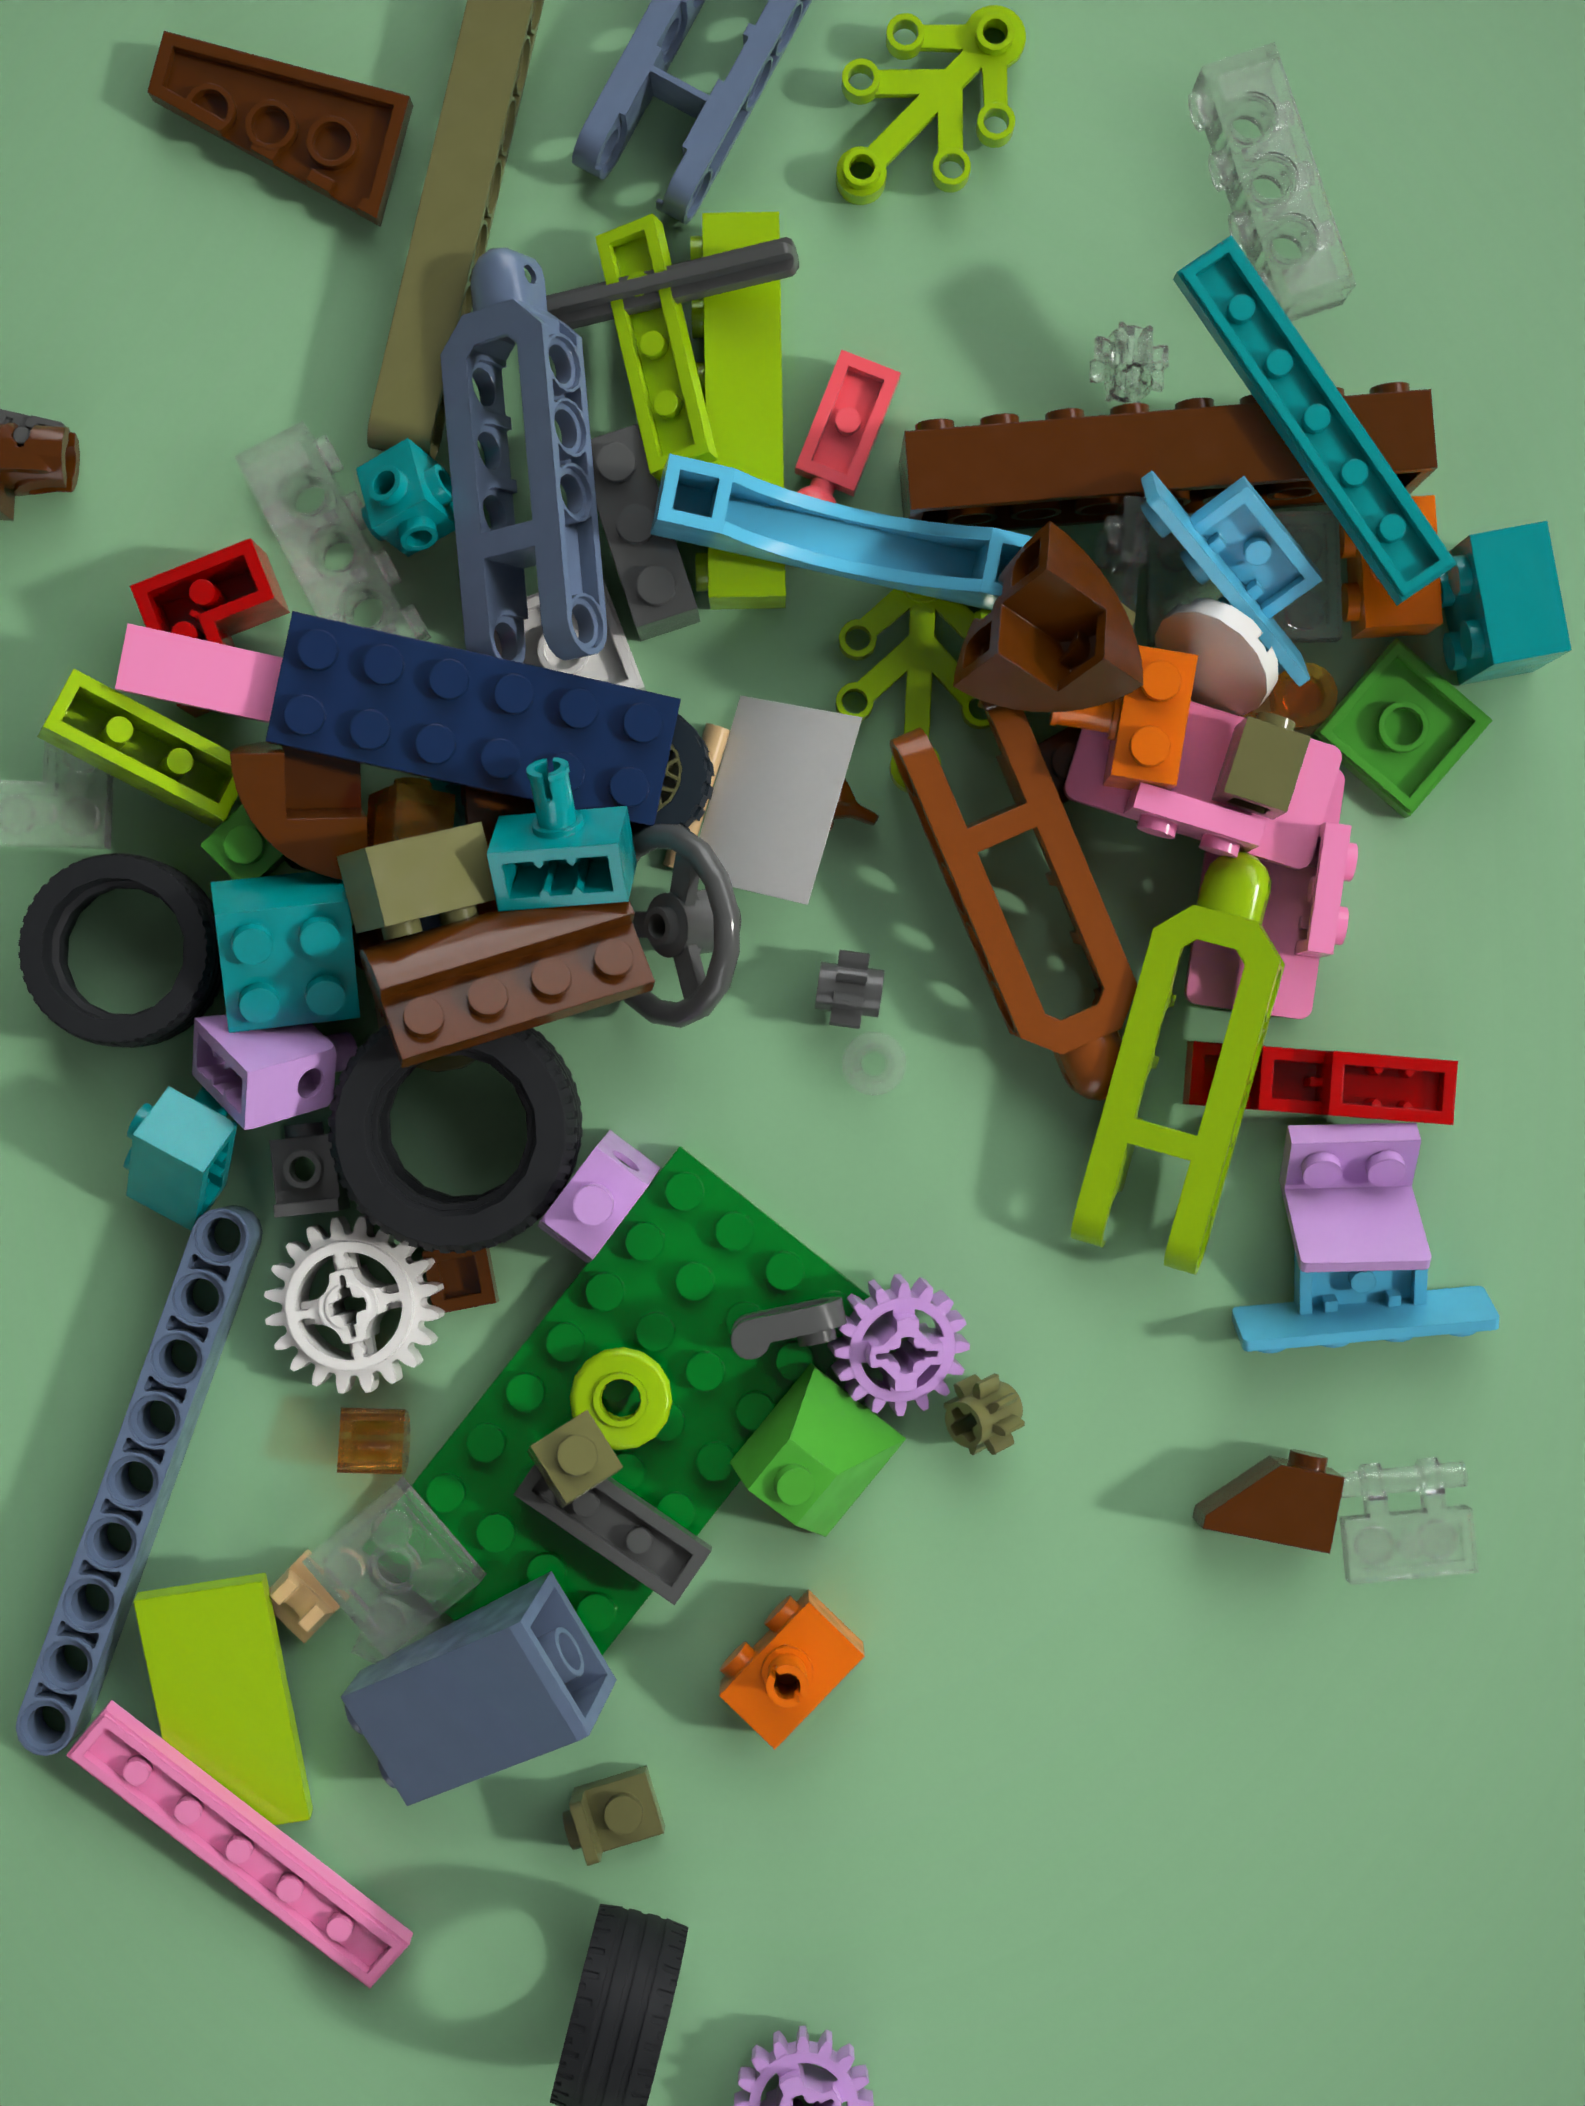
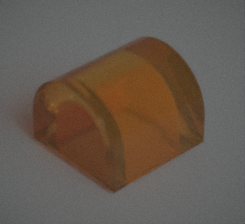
(373, 1441)

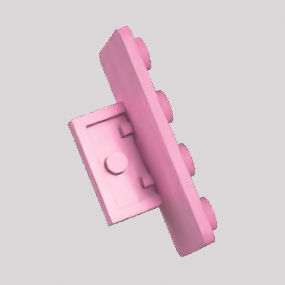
(1190, 807)
(1299, 919)

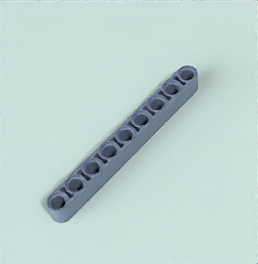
(119, 1501)

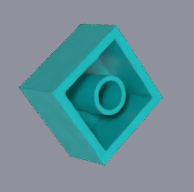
(1503, 604)
(285, 950)

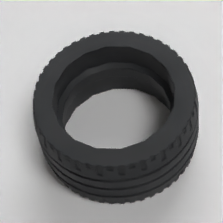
(46, 948)
(620, 2010)

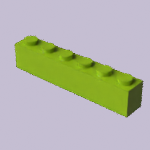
(741, 399)

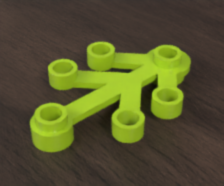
(935, 94)
(917, 655)

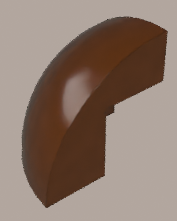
(1052, 634)
(302, 803)

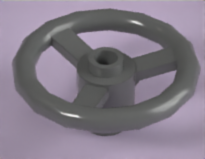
(688, 925)

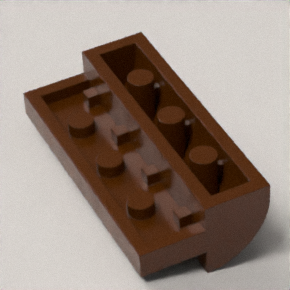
(503, 975)

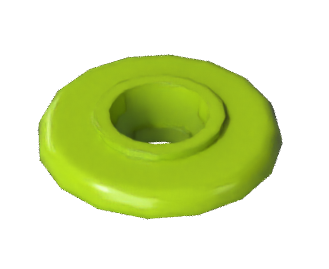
(651, 1384)

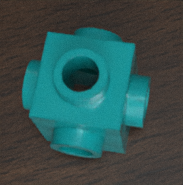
(406, 498)

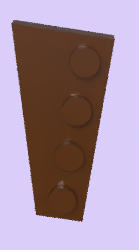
(300, 121)

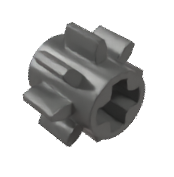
(849, 989)

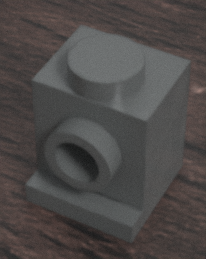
(319, 1193)

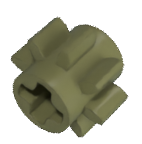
(984, 1414)

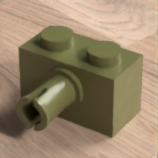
(417, 878)

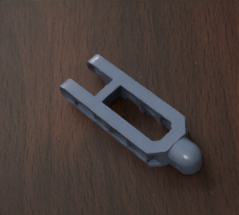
(718, 116)
(558, 538)

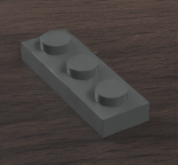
(624, 1532)

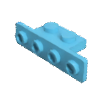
(1244, 553)
(1362, 1307)

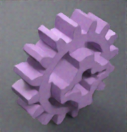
(917, 1364)
(822, 2086)

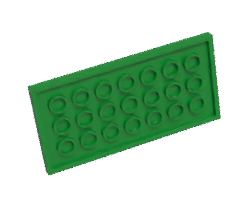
(661, 1285)

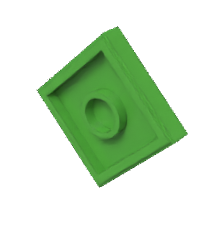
(1402, 727)

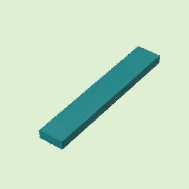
(1314, 420)

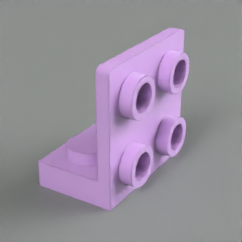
(1353, 1197)

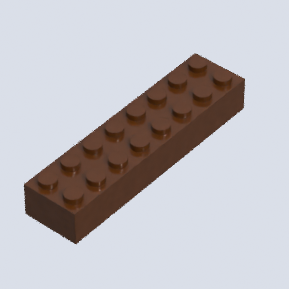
(1083, 466)

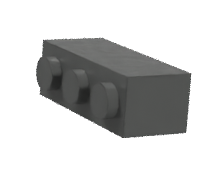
(646, 563)

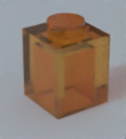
(408, 811)

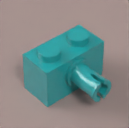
(559, 851)
(180, 1155)

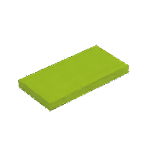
(226, 1690)

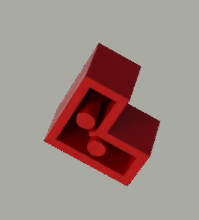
(213, 597)

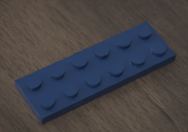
(468, 716)

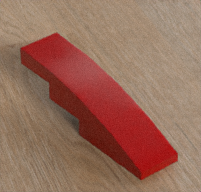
(1335, 1083)

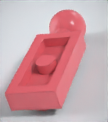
(846, 426)

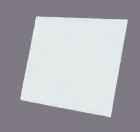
(778, 795)

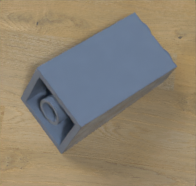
(482, 1693)

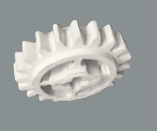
(353, 1327)

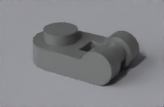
(809, 1321)

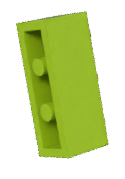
(142, 748)

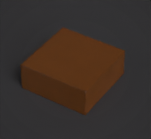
(466, 1279)

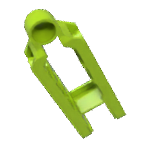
(1226, 915)

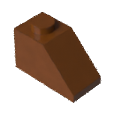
(1278, 1502)

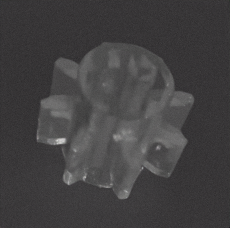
(1129, 363)

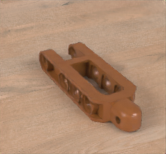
(1083, 1042)

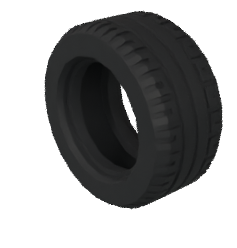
(432, 1218)

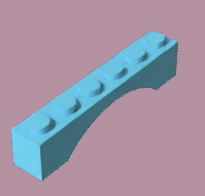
(765, 521)

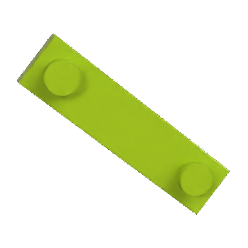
(657, 350)

